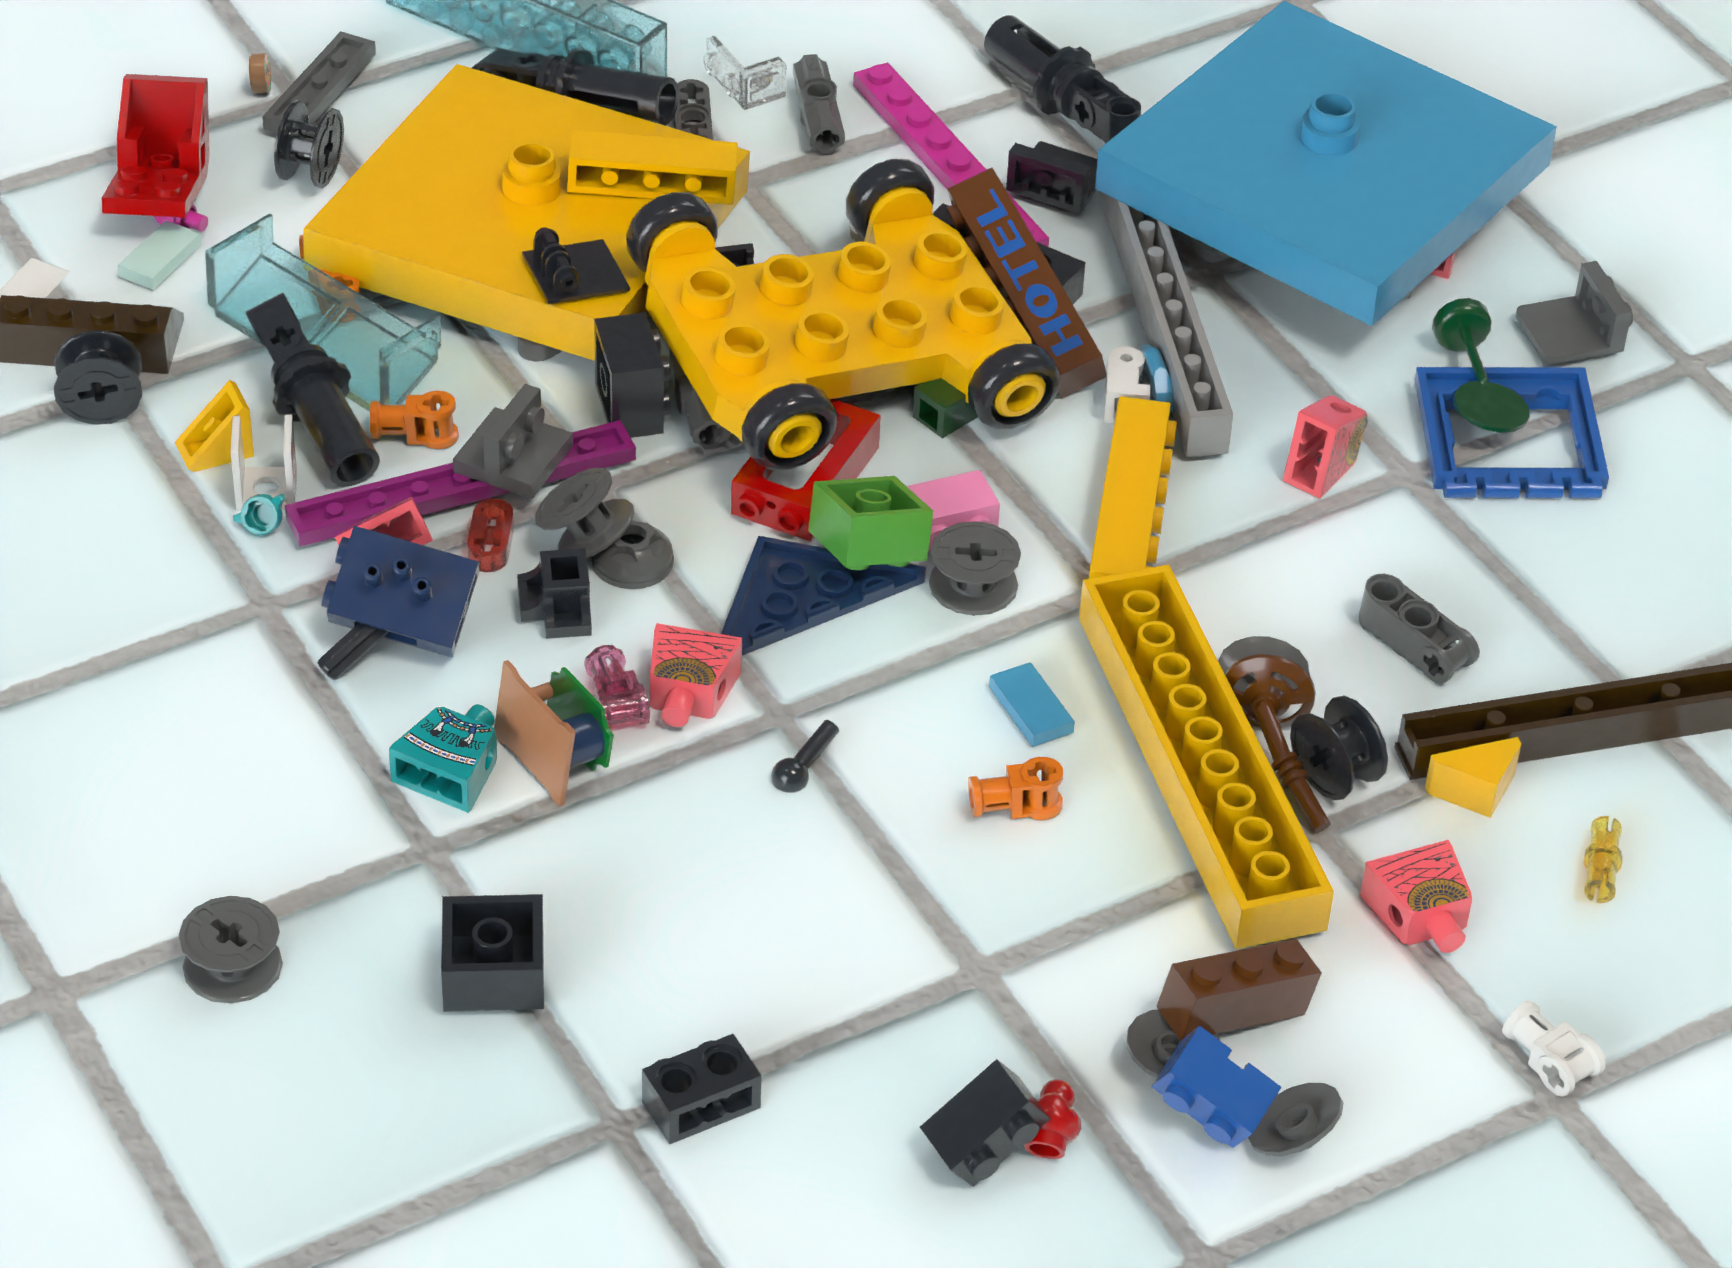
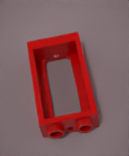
(789, 508)

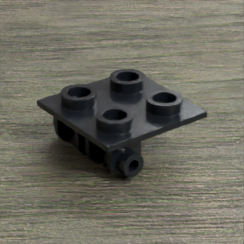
(573, 269)

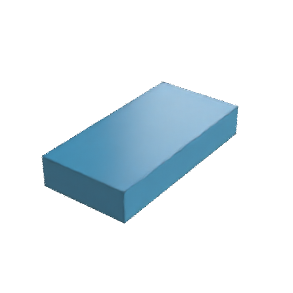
(1031, 704)

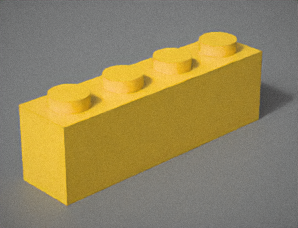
(651, 166)

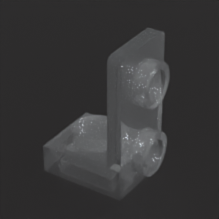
(749, 84)

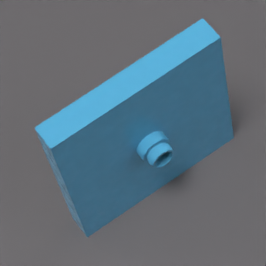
(1326, 161)

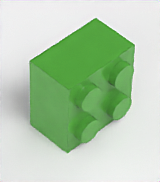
(870, 521)

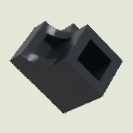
(557, 593)

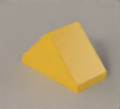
(208, 438)
(1474, 775)

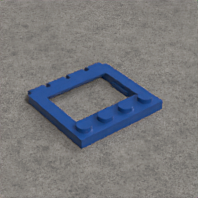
(1540, 389)

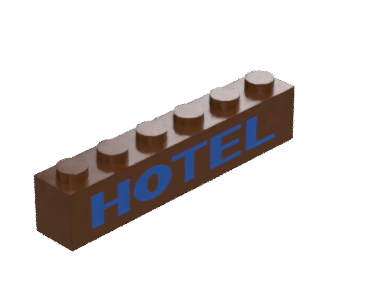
(1025, 278)

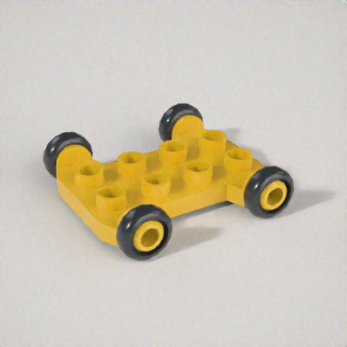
(795, 331)

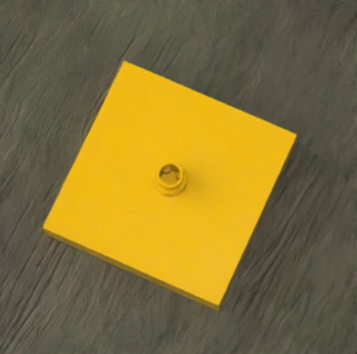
(460, 199)

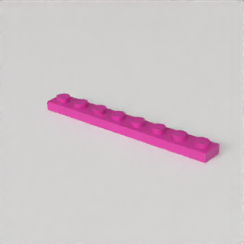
(924, 131)

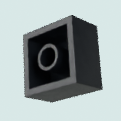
(631, 373)
(492, 952)

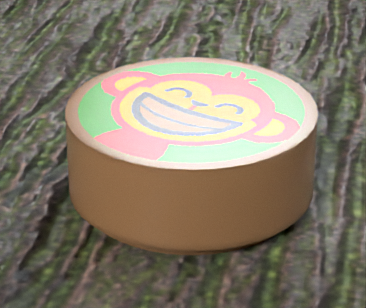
(260, 73)

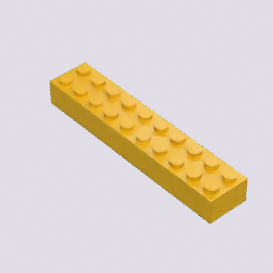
(1205, 758)

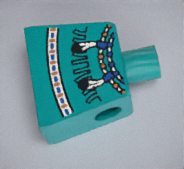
(447, 756)

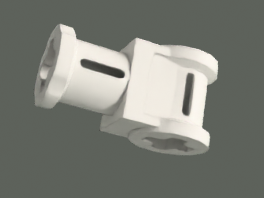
(1554, 1050)

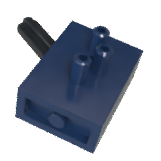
(395, 594)

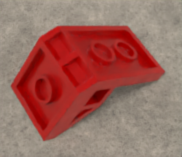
(160, 146)

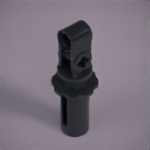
(578, 77)
(1061, 78)
(314, 392)

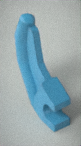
(1158, 375)

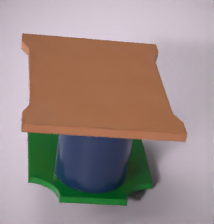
(553, 734)

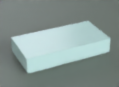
(159, 255)

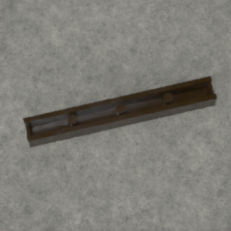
(1575, 717)

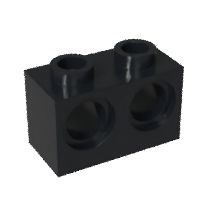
(701, 1088)

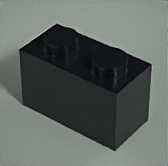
(985, 1123)

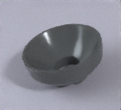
(636, 564)

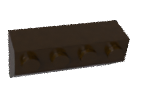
(38, 326)

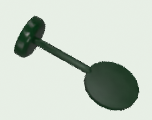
(1488, 405)

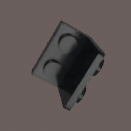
(1052, 175)

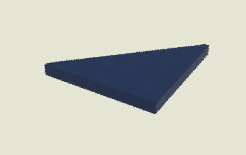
(803, 586)

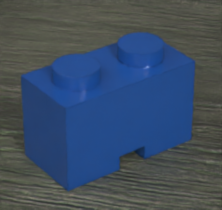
(1215, 1089)

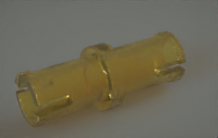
(1603, 859)

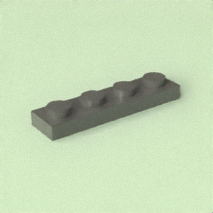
(323, 78)

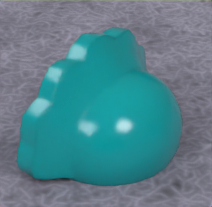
(261, 513)

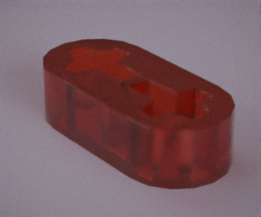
(483, 534)

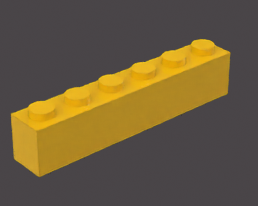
(1134, 487)

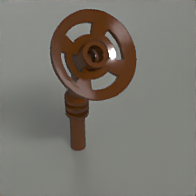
(1267, 705)

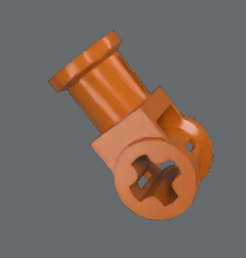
(417, 420)
(1020, 790)

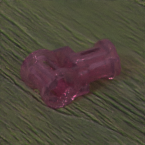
(616, 688)

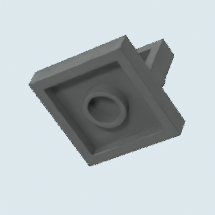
(514, 446)

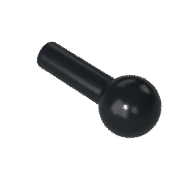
(792, 773)

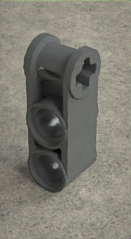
(1415, 628)

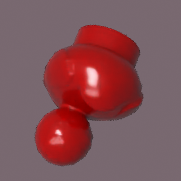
(1064, 1123)

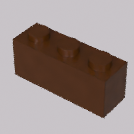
(1239, 988)

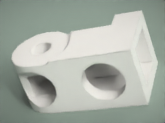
(1124, 379)

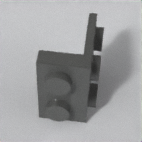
(1579, 325)

